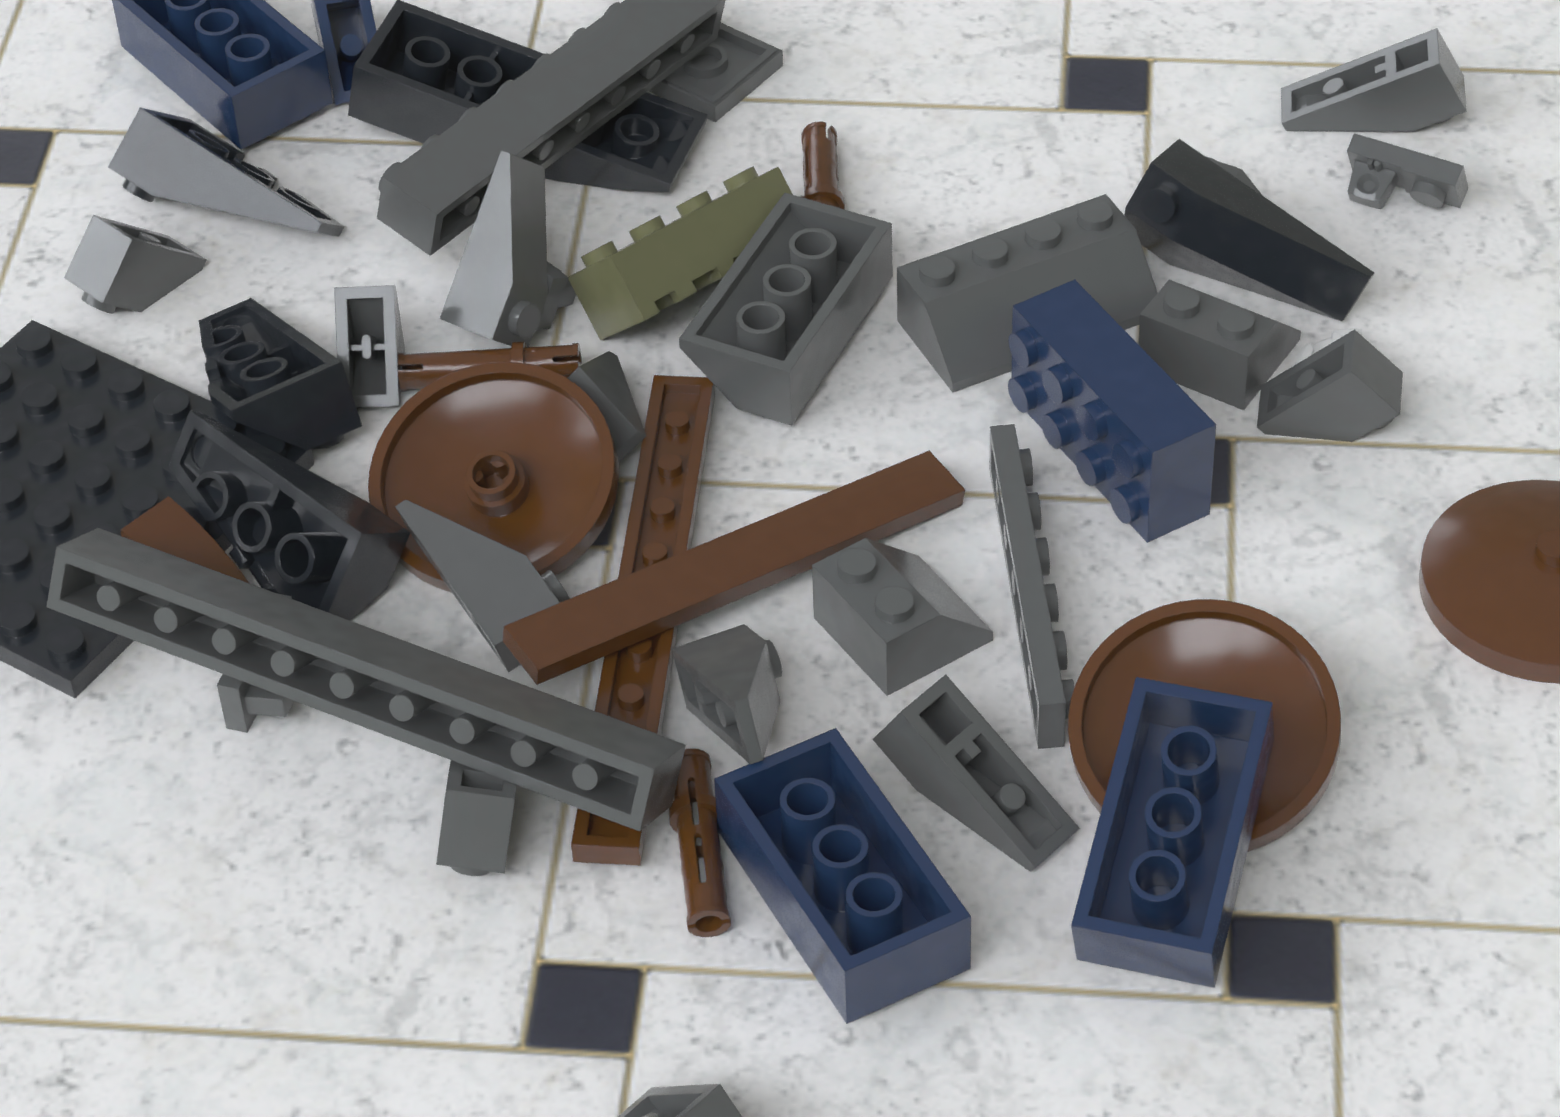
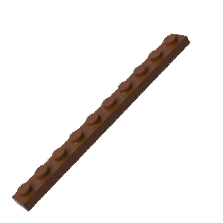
(658, 527)

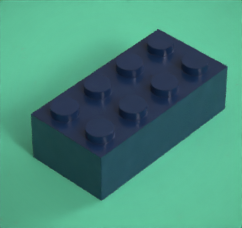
(229, 61)
(1111, 410)
(1174, 832)
(843, 875)

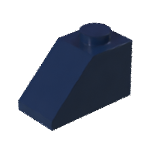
(344, 33)

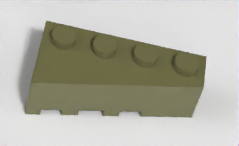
(674, 258)

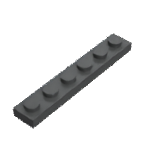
(1033, 601)

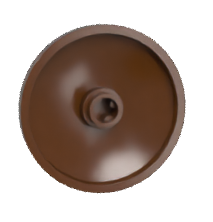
(503, 456)
(1496, 578)
(1224, 651)

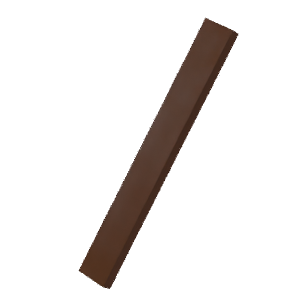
(729, 567)

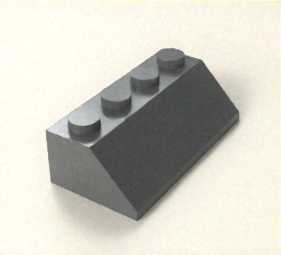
(964, 297)
(790, 305)

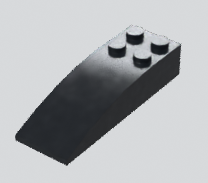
(432, 69)

